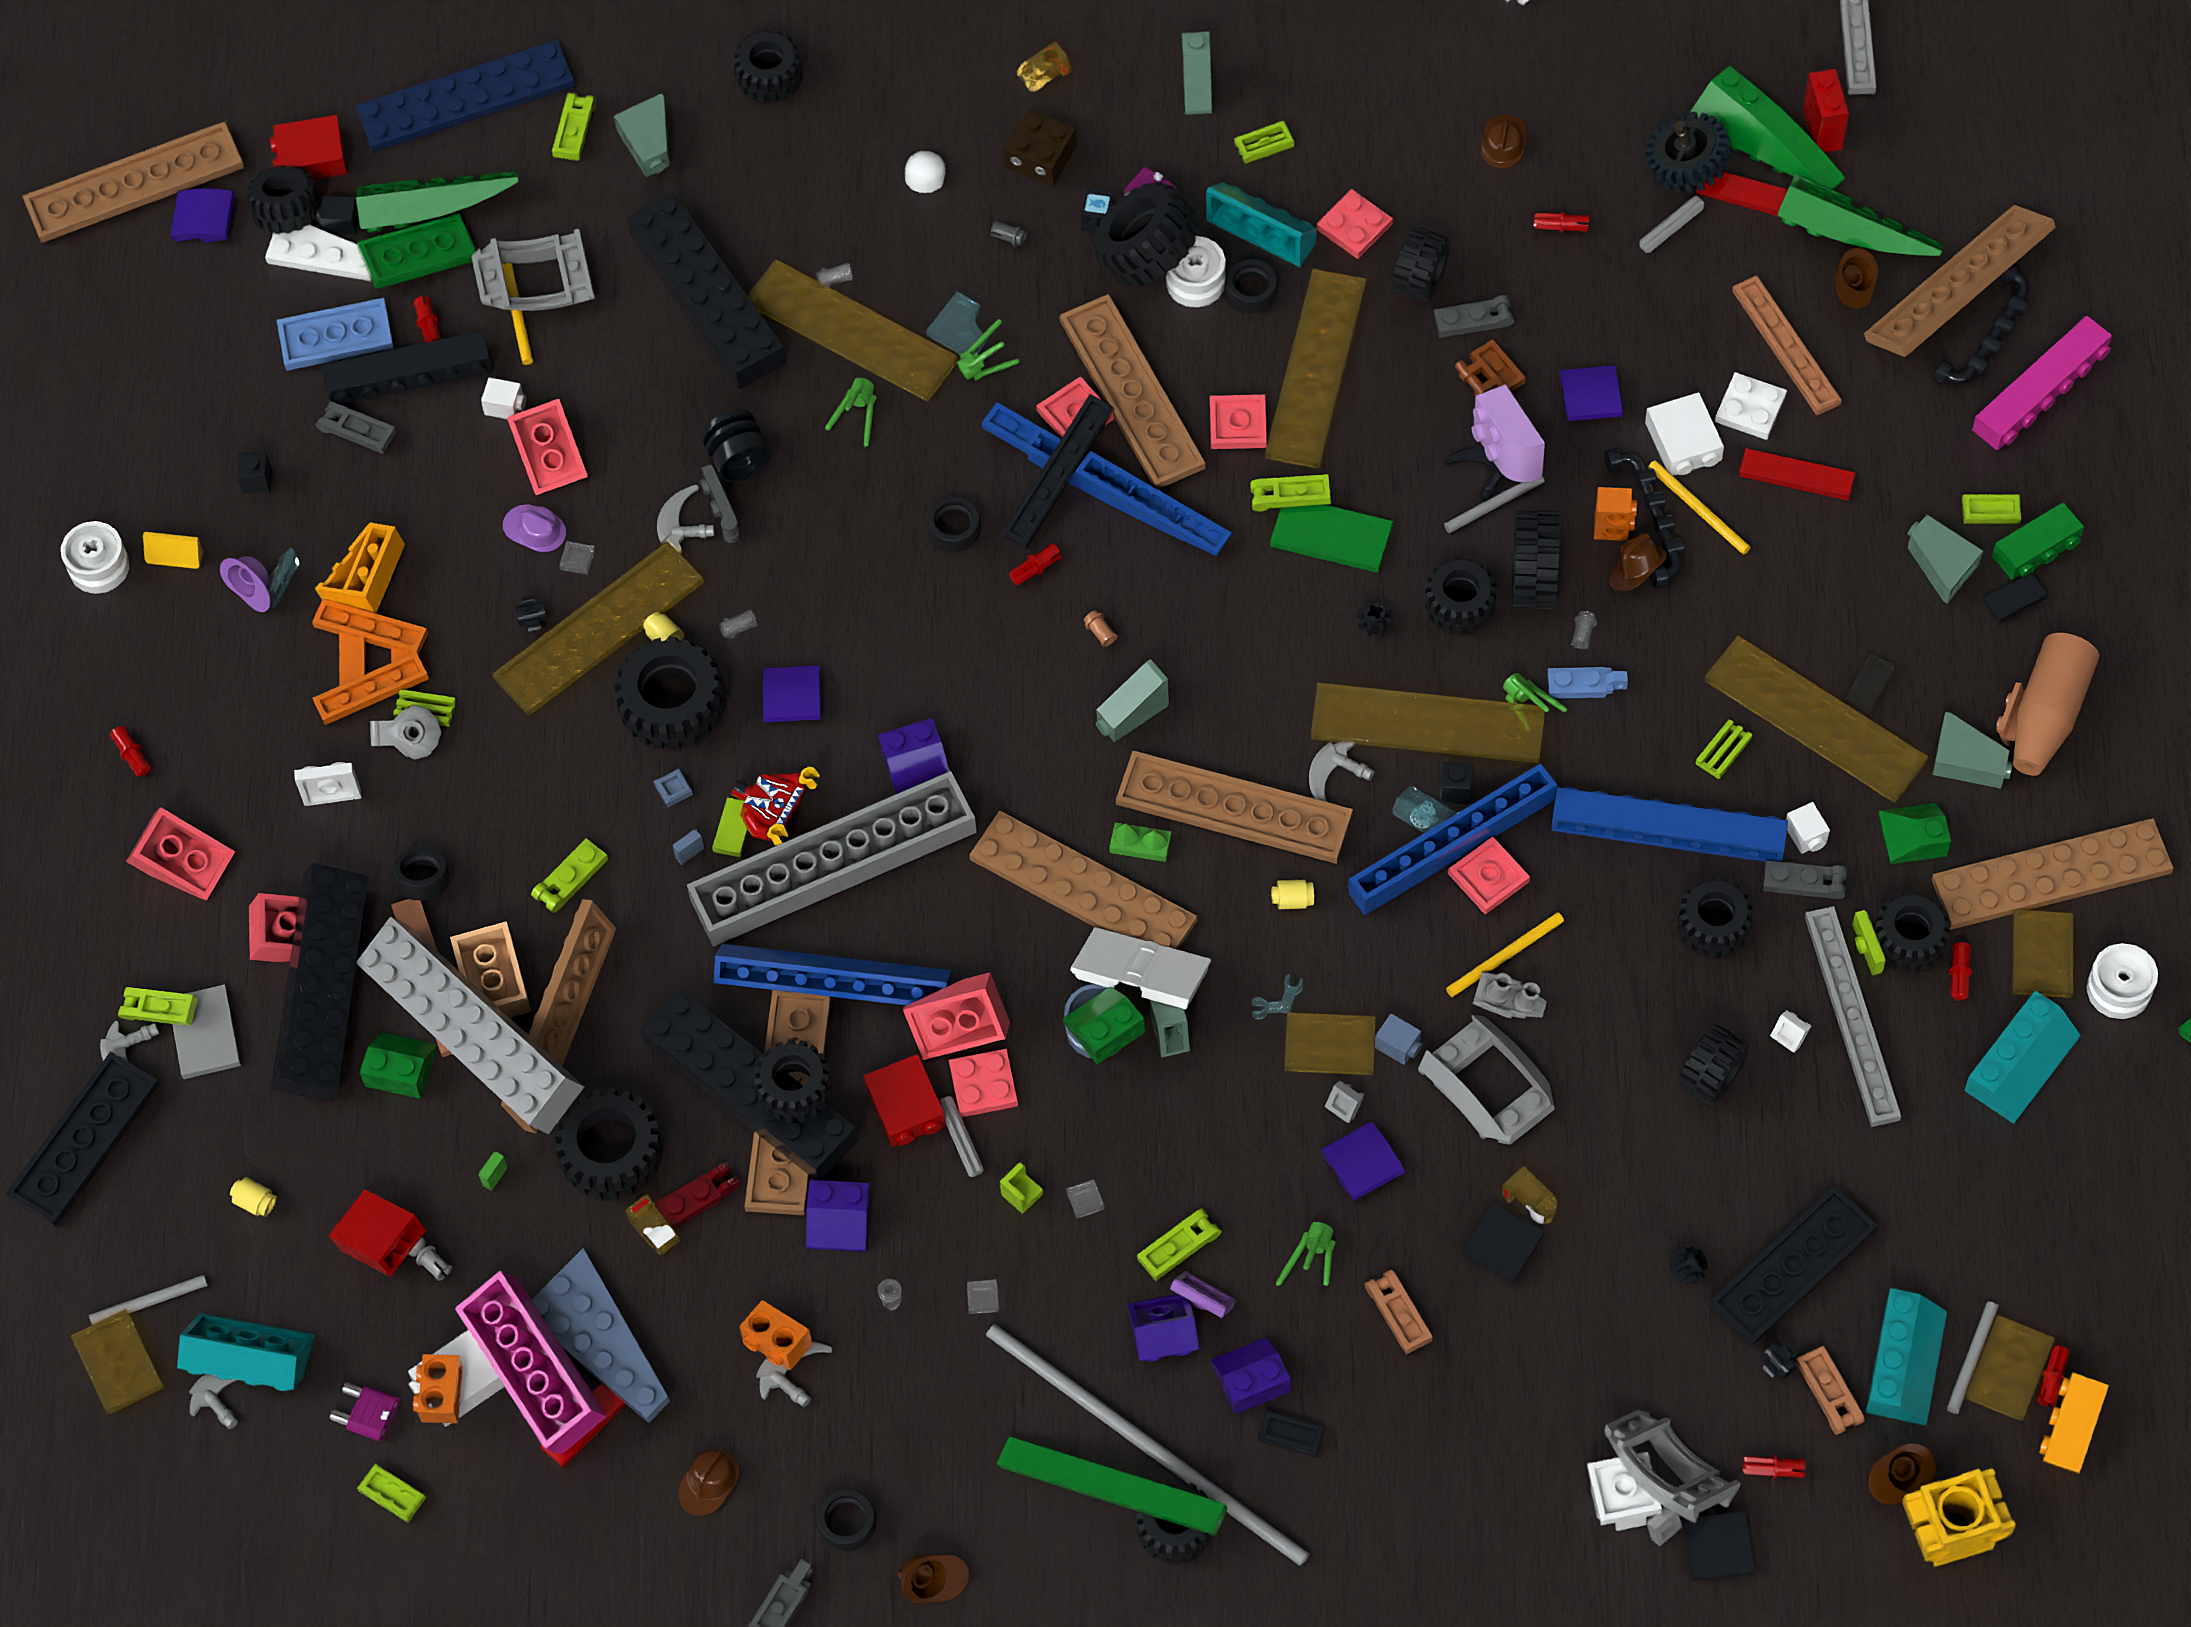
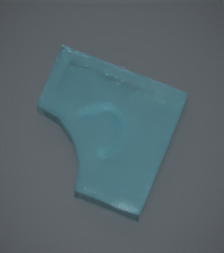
(957, 325)

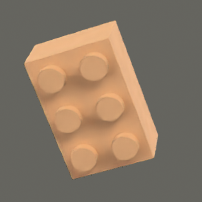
(492, 965)

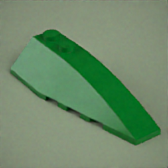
(1765, 129)
(410, 201)
(1835, 217)

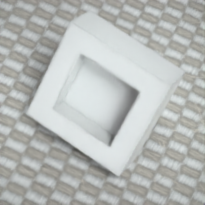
(1790, 1031)

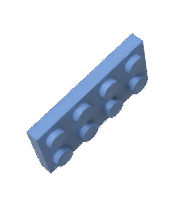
(335, 334)

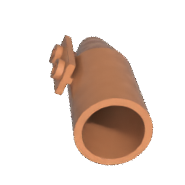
(2048, 707)

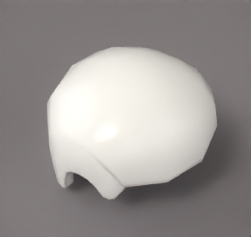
(925, 172)

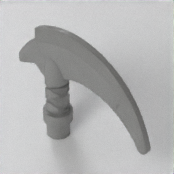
(668, 521)
(1327, 760)
(118, 1042)
(774, 1377)
(205, 1394)

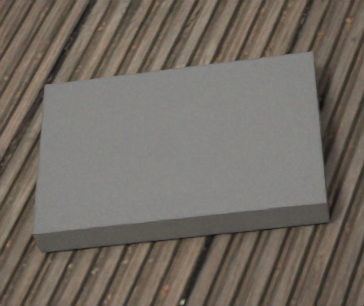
(211, 1039)

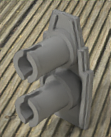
(1509, 996)

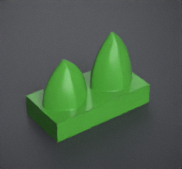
(1140, 842)

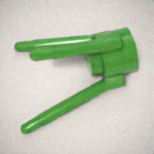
(971, 364)
(858, 395)
(1521, 690)
(1317, 1241)

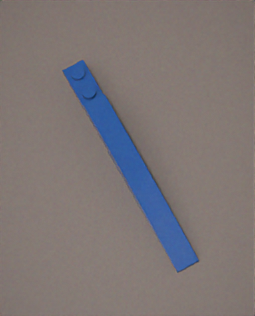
(1111, 483)

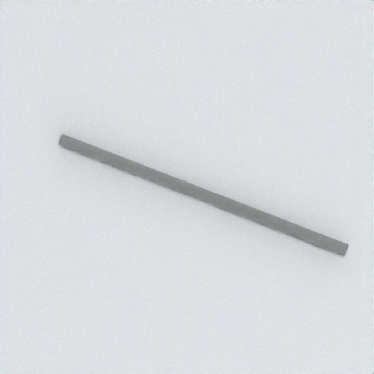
(1147, 1444)

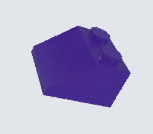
(913, 754)
(838, 1215)
(1163, 1327)
(1251, 1375)

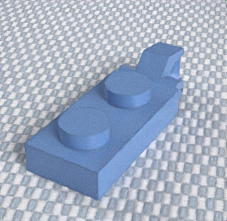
(1585, 682)

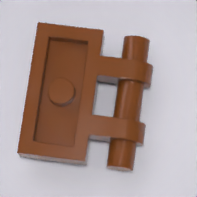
(1494, 365)

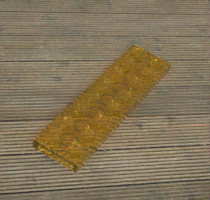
(852, 330)
(1315, 368)
(597, 628)
(1816, 719)
(1428, 722)

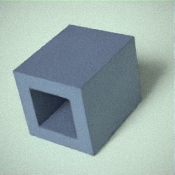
(1398, 1039)

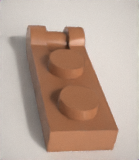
(1399, 1312)
(1829, 1389)

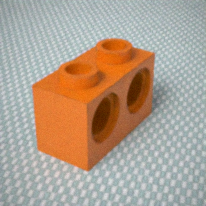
(1614, 514)
(780, 1330)
(443, 1388)

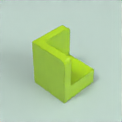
(1020, 1189)

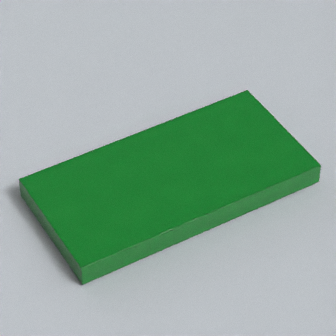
(417, 251)
(1333, 535)

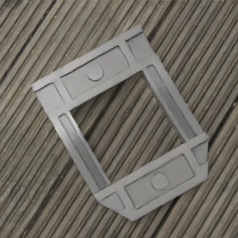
(572, 264)
(1465, 1048)
(1702, 1482)

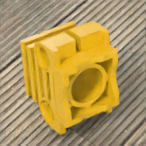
(1976, 1499)

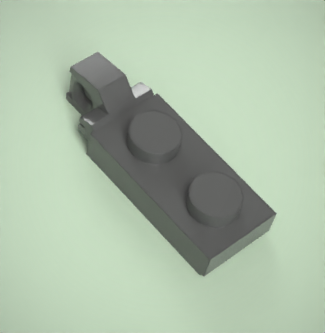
(784, 1598)

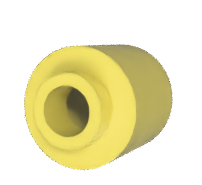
(662, 627)
(1293, 894)
(253, 1197)

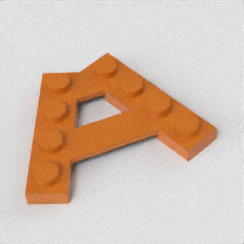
(356, 687)

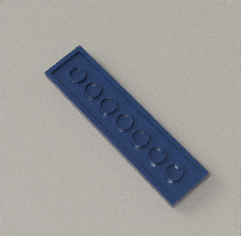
(464, 95)

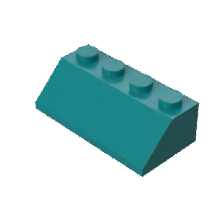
(1260, 223)
(2023, 1057)
(245, 1351)
(1906, 1358)

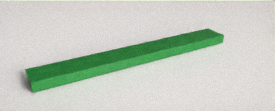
(1112, 1486)

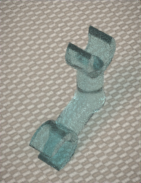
(1278, 1006)

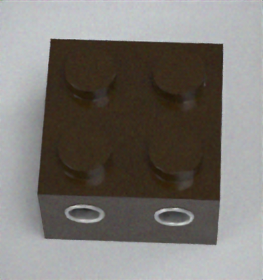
(1040, 147)

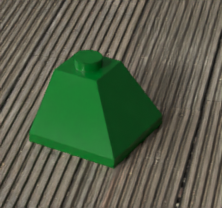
(1915, 833)

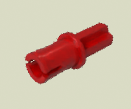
(1560, 222)
(426, 319)
(1035, 564)
(130, 751)
(1960, 970)
(2053, 1376)
(1773, 1466)

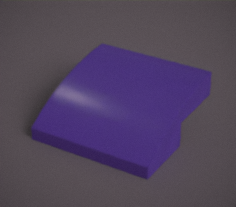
(202, 215)
(1591, 393)
(791, 693)
(1362, 1161)

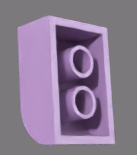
(1508, 435)

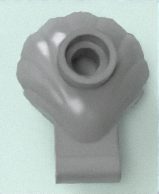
(412, 732)

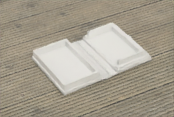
(1160, 971)

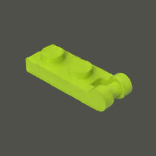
(573, 126)
(1290, 492)
(570, 875)
(158, 1006)
(1178, 1244)

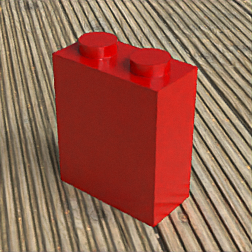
(1825, 110)
(310, 145)
(904, 1101)
(377, 1233)

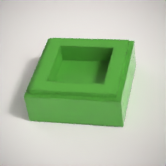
(493, 1170)

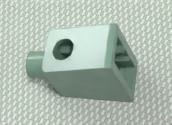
(1172, 1040)

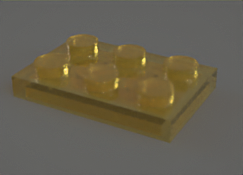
(2042, 953)
(1330, 1043)
(117, 1361)
(2009, 1368)

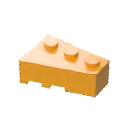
(366, 569)
(2073, 1422)

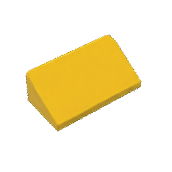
(172, 550)

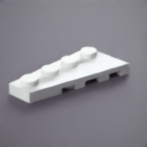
(317, 252)

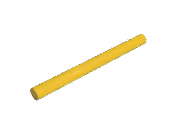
(517, 316)
(1700, 508)
(1505, 954)

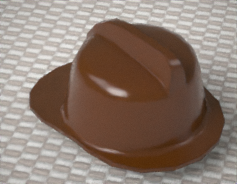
(1503, 141)
(1856, 278)
(1637, 562)
(1901, 1473)
(708, 1482)
(933, 1578)

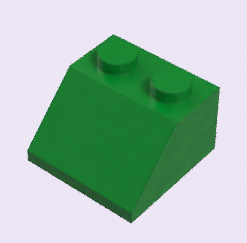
(1105, 1024)
(398, 1064)

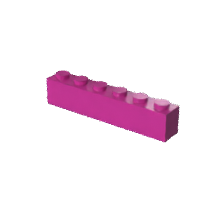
(2042, 383)

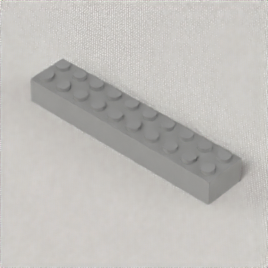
(831, 858)
(470, 1025)

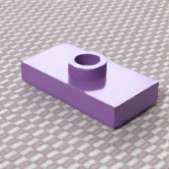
(1203, 1295)

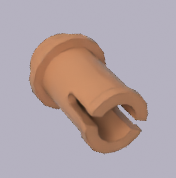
(1095, 622)

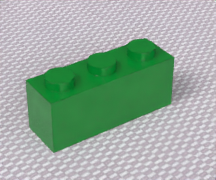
(2038, 542)

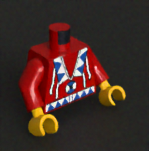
(773, 802)

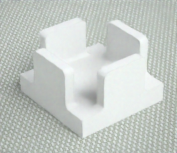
(1619, 1496)

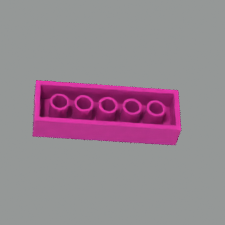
(531, 1362)

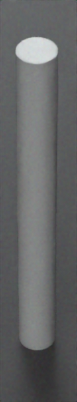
(1491, 504)
(151, 1299)
(1972, 1357)

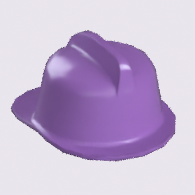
(534, 528)
(248, 580)

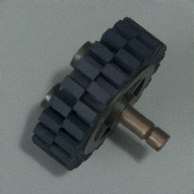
(1688, 152)

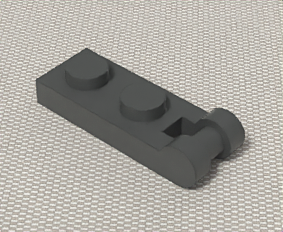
(1473, 317)
(356, 427)
(720, 505)
(1804, 879)

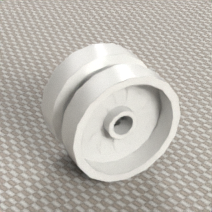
(1199, 276)
(95, 557)
(2122, 981)

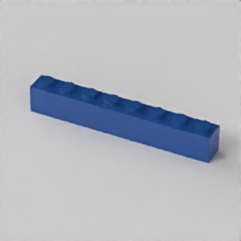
(1669, 825)
(1452, 839)
(827, 975)

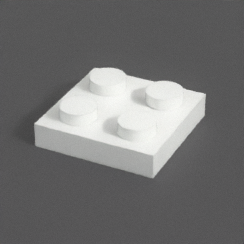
(1750, 406)
(327, 783)

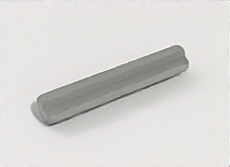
(1671, 224)
(961, 1137)

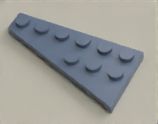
(598, 1337)

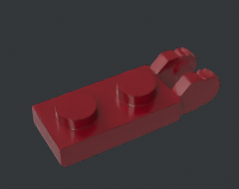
(696, 1196)

